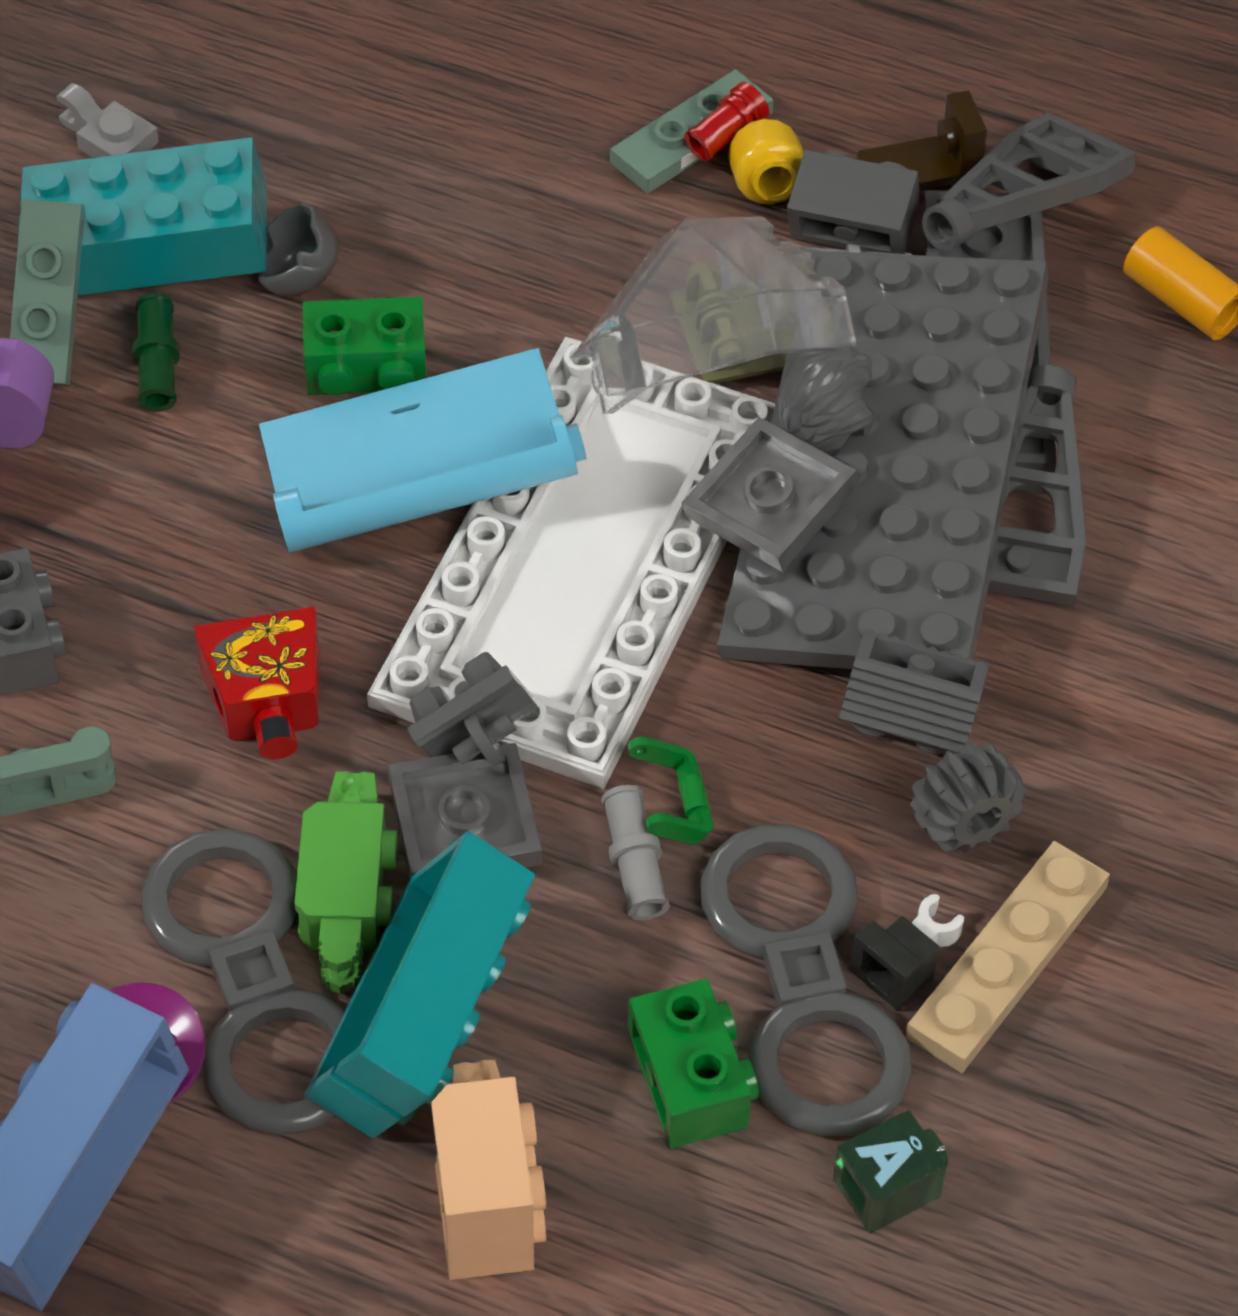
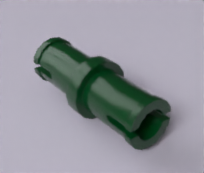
(155, 352)

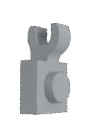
(106, 130)

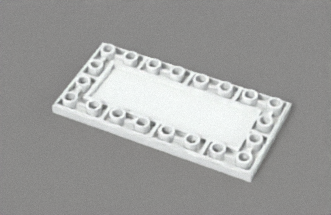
(580, 574)

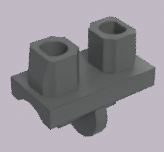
(474, 718)

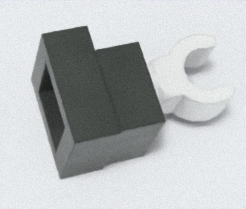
(904, 955)

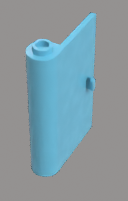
(418, 450)

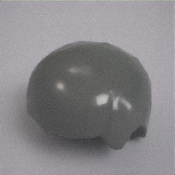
(300, 251)

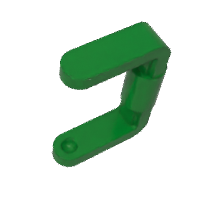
(690, 787)

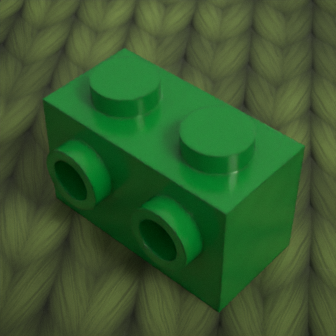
(363, 352)
(691, 1063)

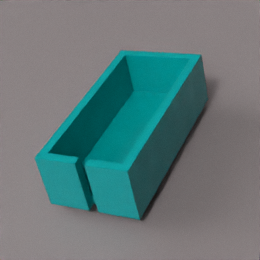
(162, 213)
(422, 987)

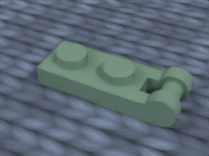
(57, 772)

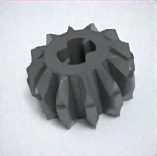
(968, 797)

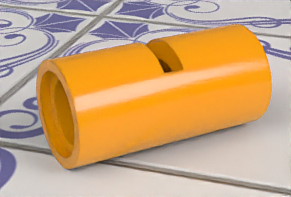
(1184, 282)

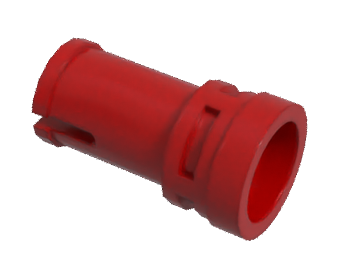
(735, 111)

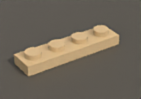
(1007, 956)

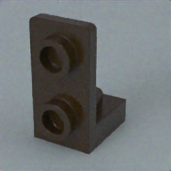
(944, 157)

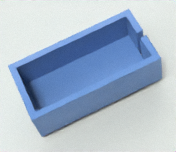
(78, 1133)

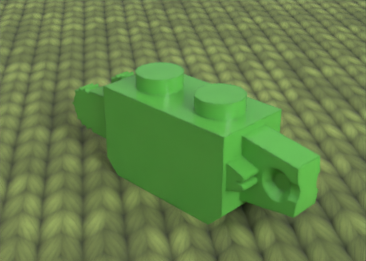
(342, 878)

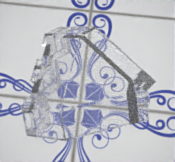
(711, 301)

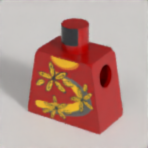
(263, 676)

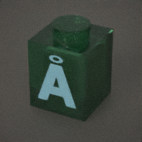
(890, 1170)

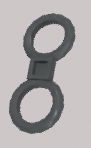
(246, 970)
(805, 980)

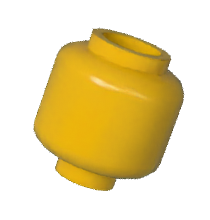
(765, 160)

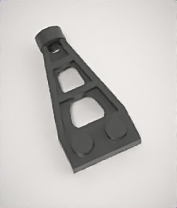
(1051, 143)
(1038, 562)

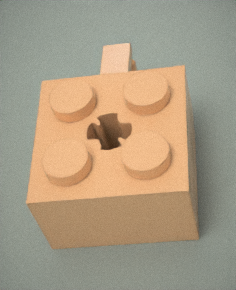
(487, 1173)

